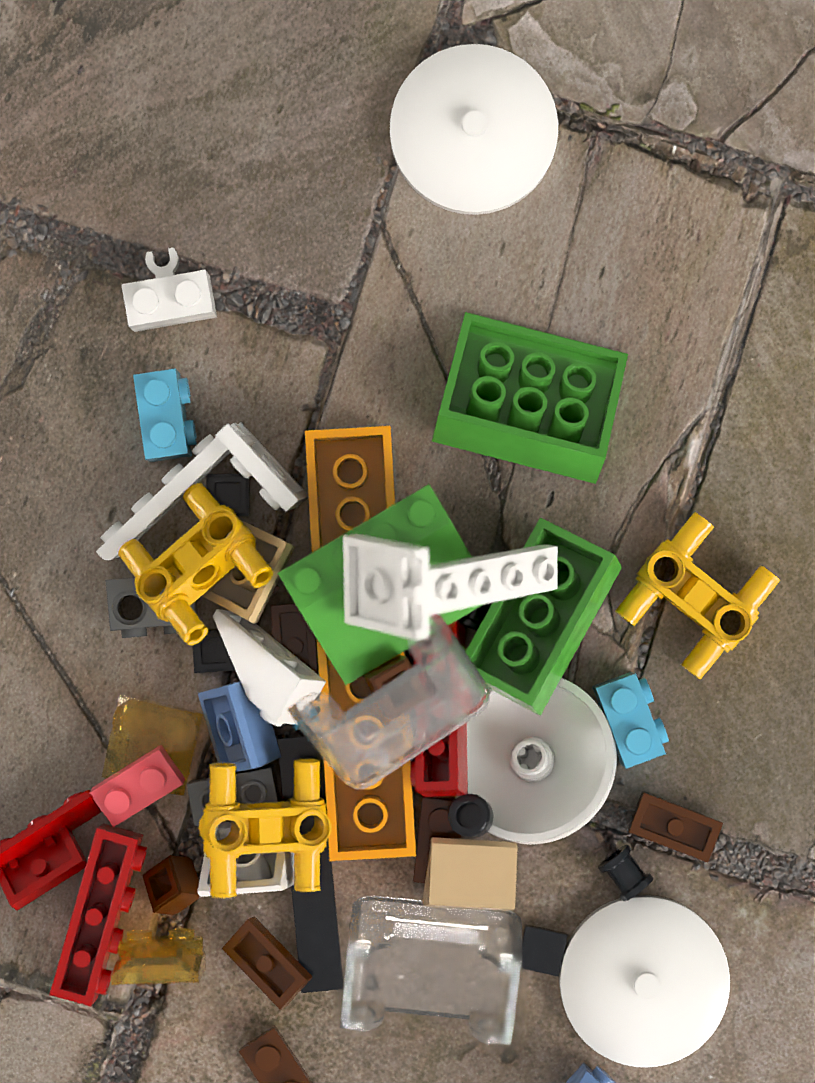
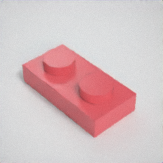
(137, 786)

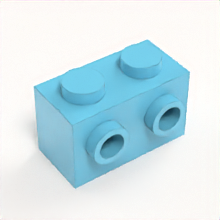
(162, 415)
(629, 717)

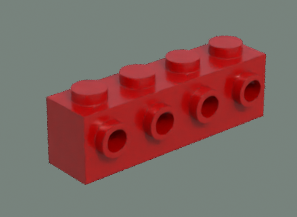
(443, 766)
(96, 915)

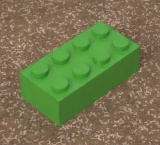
(533, 637)

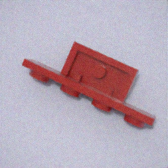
(45, 851)

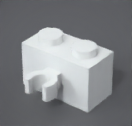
(168, 297)

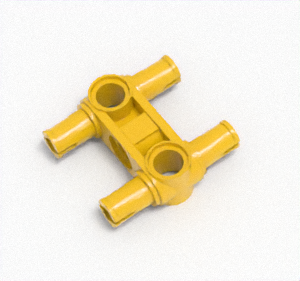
(195, 563)
(697, 595)
(264, 827)

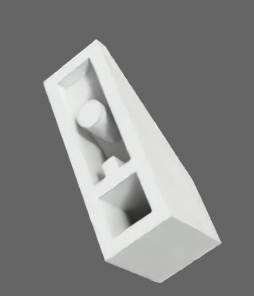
(265, 668)

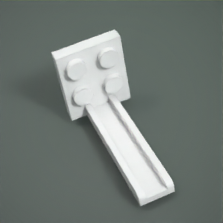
(249, 459)
(396, 589)

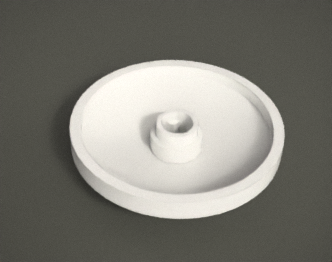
(473, 129)
(542, 770)
(644, 981)

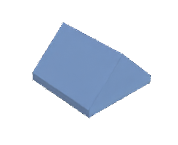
(237, 728)

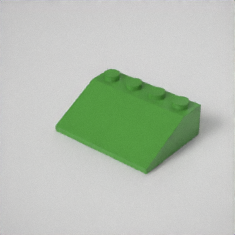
(530, 398)
(318, 582)

